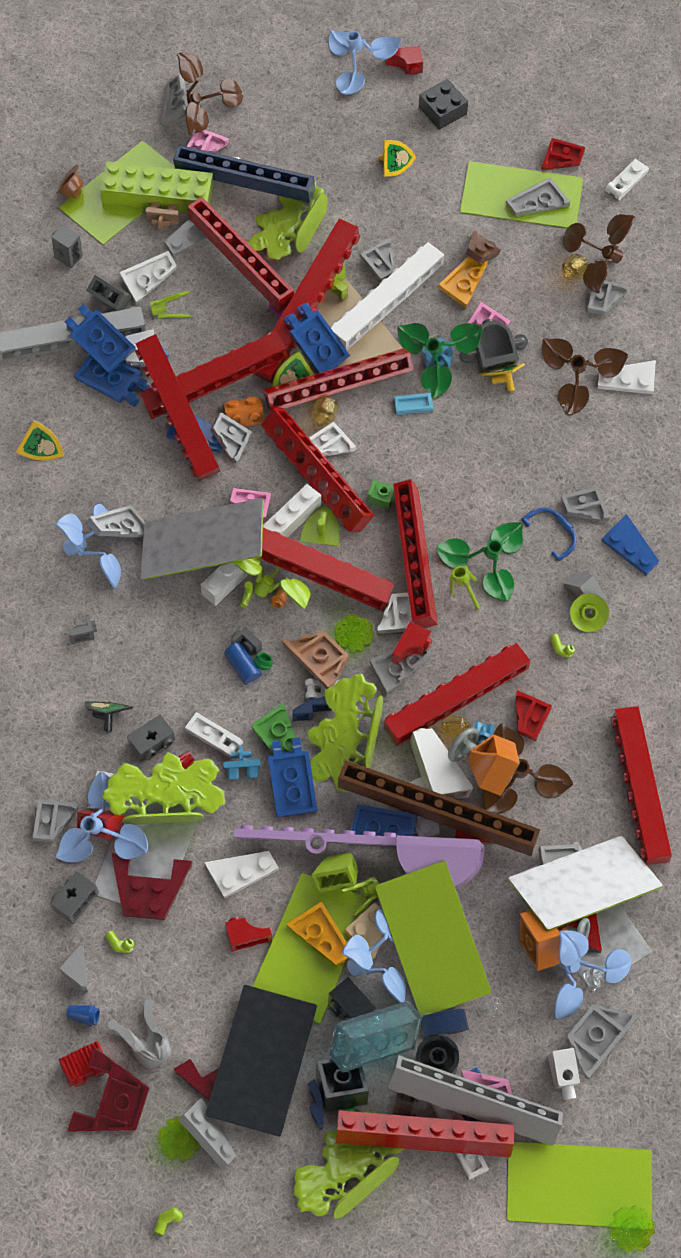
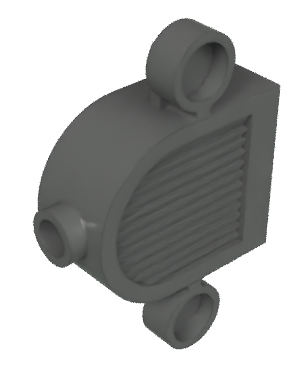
(496, 347)

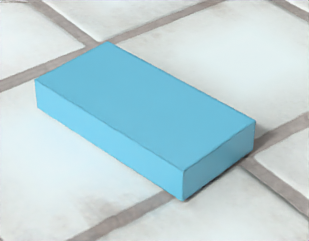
(413, 403)

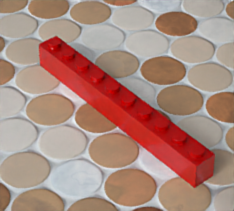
(315, 284)

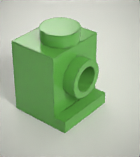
(381, 494)

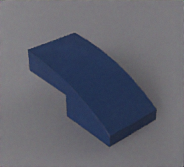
(306, 710)
(444, 1022)
(316, 1109)

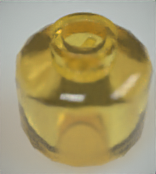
(574, 267)
(325, 410)
(453, 727)

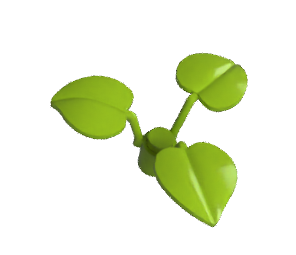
(265, 584)

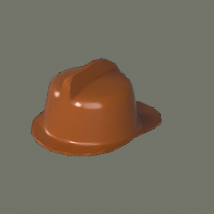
(71, 184)

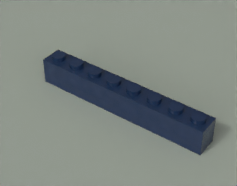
(246, 173)

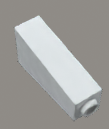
(436, 768)

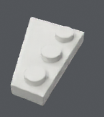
(632, 378)

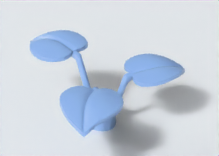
(341, 42)
(76, 544)
(75, 842)
(571, 948)
(361, 960)

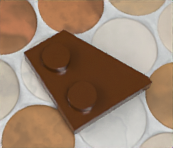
(481, 249)

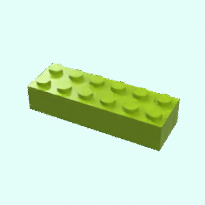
(143, 184)

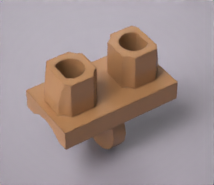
(162, 217)

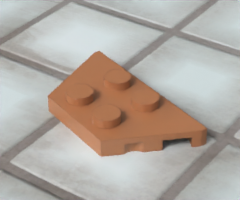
(319, 656)

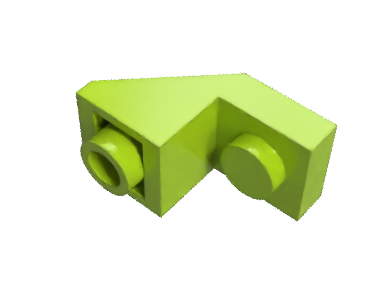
(339, 287)

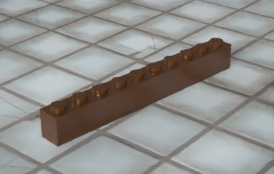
(438, 808)

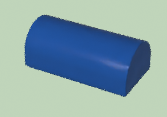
(242, 663)

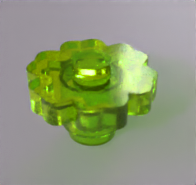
(353, 633)
(177, 1141)
(631, 1228)

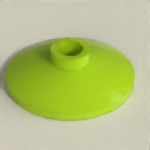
(599, 613)

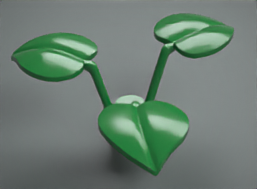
(416, 335)
(504, 538)

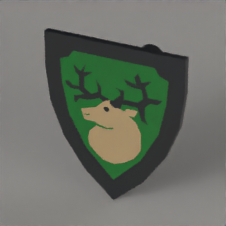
(105, 711)

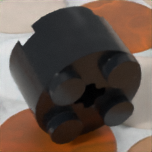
(437, 1047)

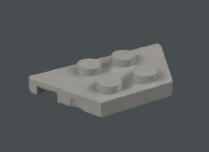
(598, 1035)

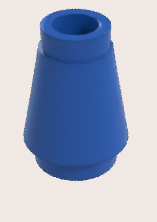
(84, 1014)

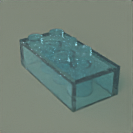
(375, 1036)

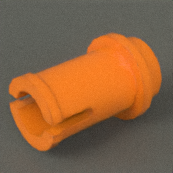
(279, 599)

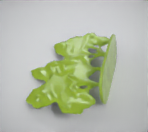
(283, 222)
(340, 735)
(167, 786)
(342, 1164)

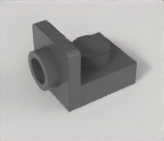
(83, 633)
(249, 640)

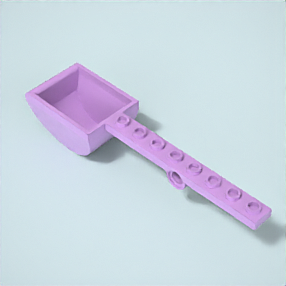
(462, 856)

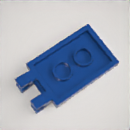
(100, 339)
(316, 339)
(115, 385)
(292, 780)

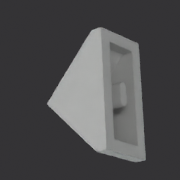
(583, 583)
(75, 969)

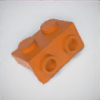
(246, 411)

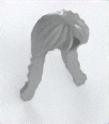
(155, 1049)

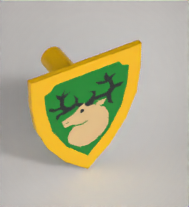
(396, 157)
(507, 377)
(40, 443)

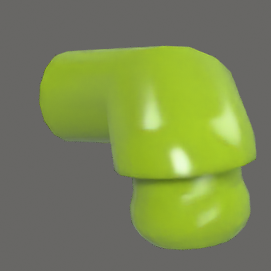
(562, 650)
(117, 945)
(166, 1217)

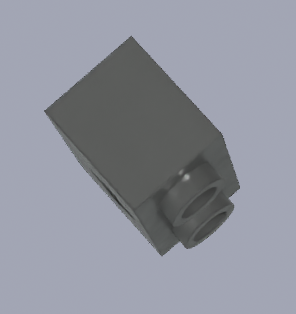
(66, 246)
(108, 292)
(155, 729)
(70, 907)

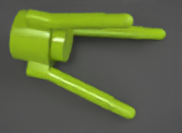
(158, 306)
(461, 576)
(366, 888)

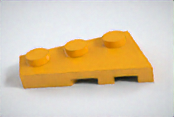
(463, 281)
(321, 933)

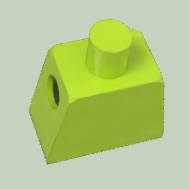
(336, 872)

